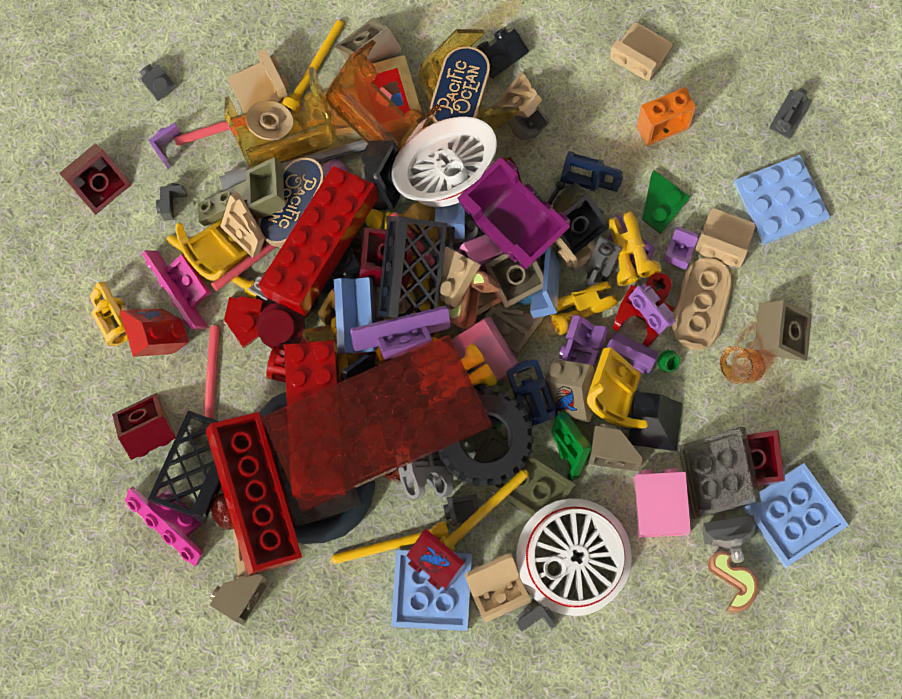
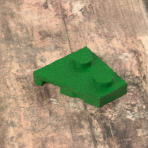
(662, 202)
(570, 444)

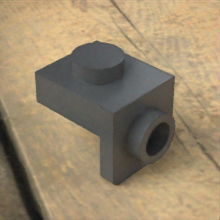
(156, 81)
(530, 127)
(165, 204)
(461, 508)
(530, 617)

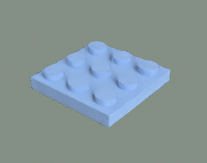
(781, 199)
(795, 515)
(424, 607)

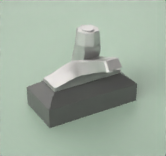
(730, 534)

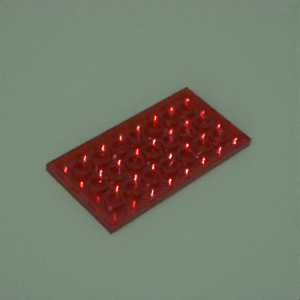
(376, 422)

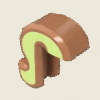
(466, 311)
(738, 577)

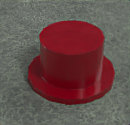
(280, 326)

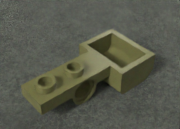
(261, 193)

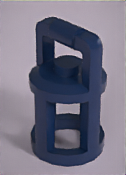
(598, 175)
(530, 389)

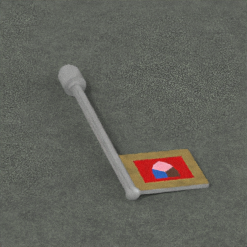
(392, 79)

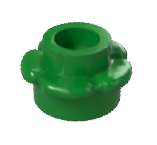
(668, 361)

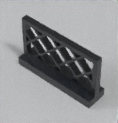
(394, 261)
(211, 485)

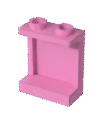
(662, 503)

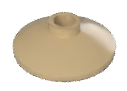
(269, 113)

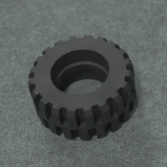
(514, 457)

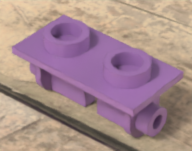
(644, 300)

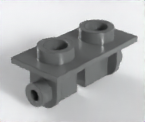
(790, 113)
(602, 261)

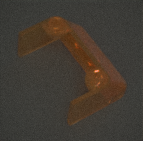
(368, 108)

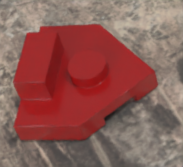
(242, 318)

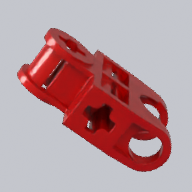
(627, 309)

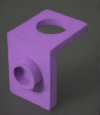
(161, 138)

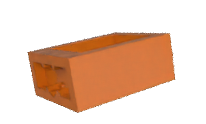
(667, 112)

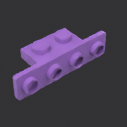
(402, 333)

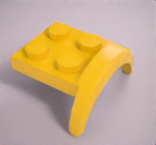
(211, 250)
(614, 390)

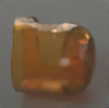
(757, 361)

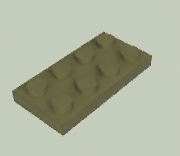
(537, 490)

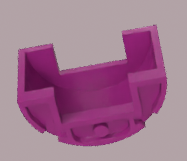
(513, 214)

